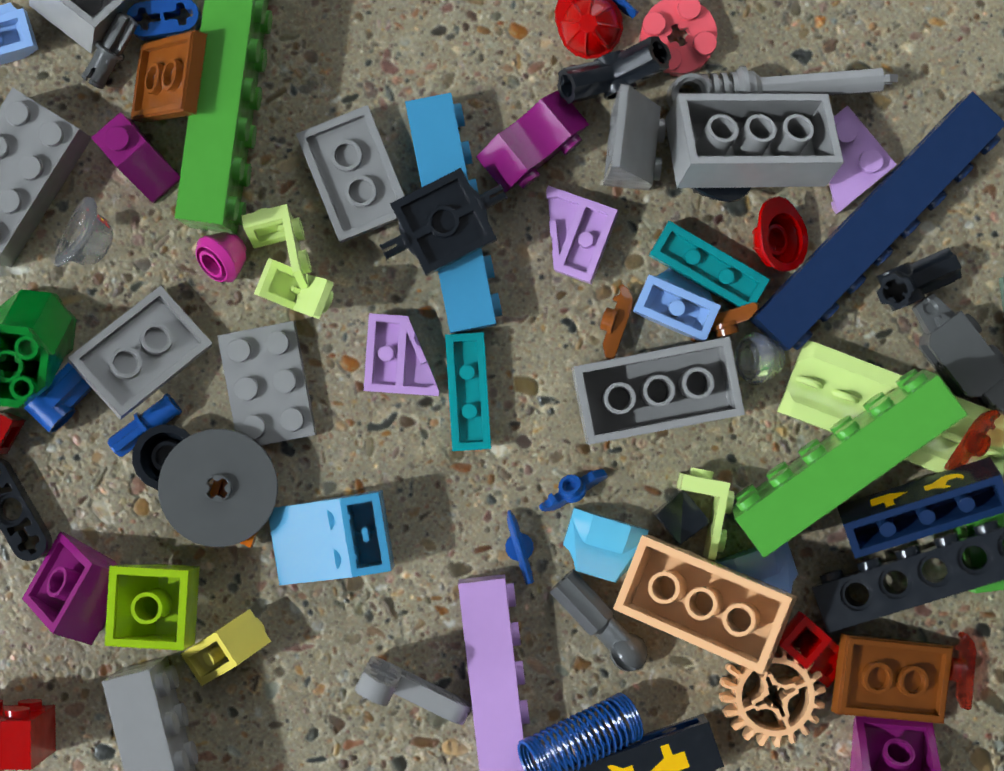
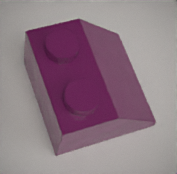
(71, 590)
(893, 745)

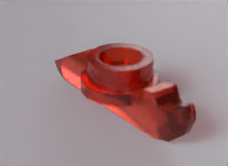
(975, 441)
(964, 670)

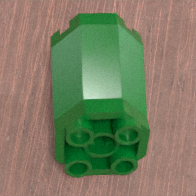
(33, 343)

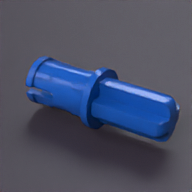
(159, 413)

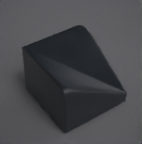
(681, 517)

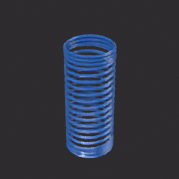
(543, 754)

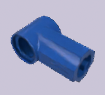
(57, 403)

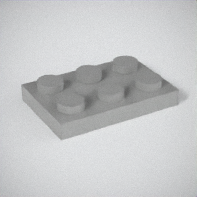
(352, 172)
(140, 352)
(267, 383)

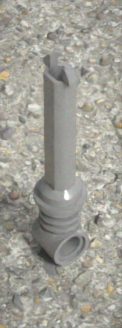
(749, 82)

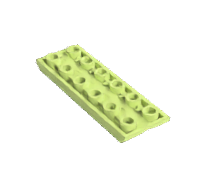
(836, 385)

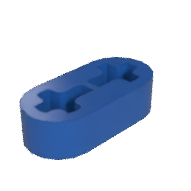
(162, 10)

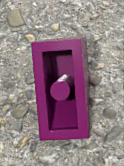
(136, 157)

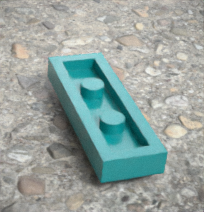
(708, 266)
(468, 391)

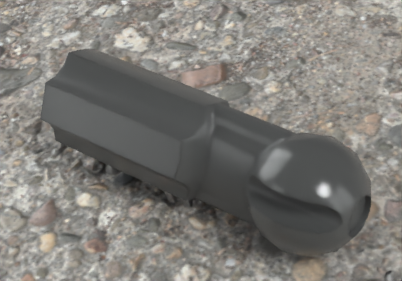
(597, 618)

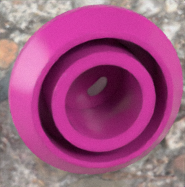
(221, 256)

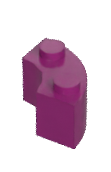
(533, 141)

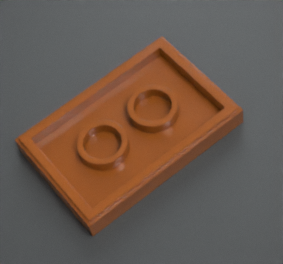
(169, 77)
(892, 678)

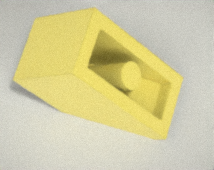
(226, 647)

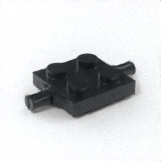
(443, 221)

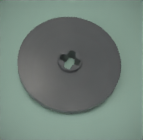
(186, 487)

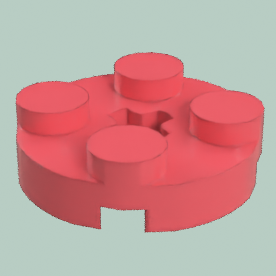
(687, 16)

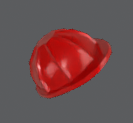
(589, 26)
(780, 235)

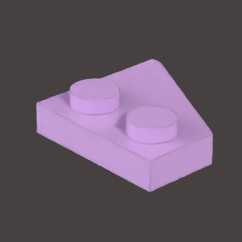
(863, 160)
(578, 233)
(396, 358)

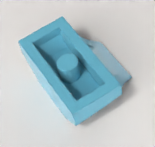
(601, 544)

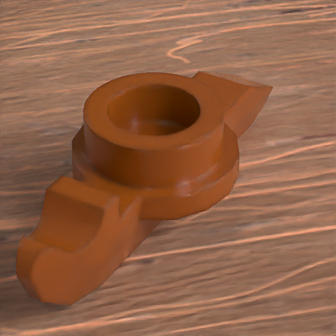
(615, 321)
(727, 321)

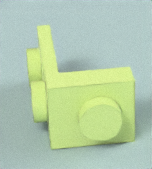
(277, 225)
(281, 287)
(702, 482)

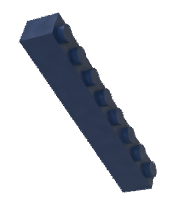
(878, 221)

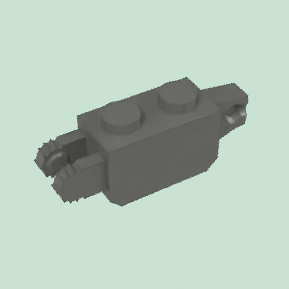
(960, 353)

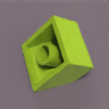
(152, 606)

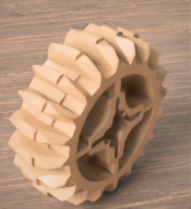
(786, 689)

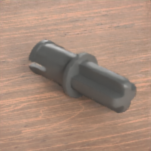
(110, 50)

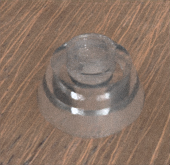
(758, 358)

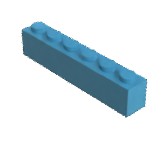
(439, 152)

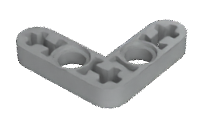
(384, 679)

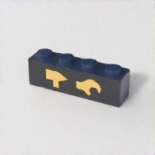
(923, 507)
(677, 747)

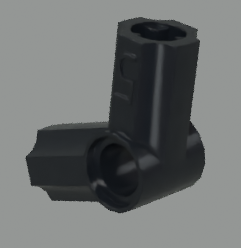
(609, 71)
(911, 281)

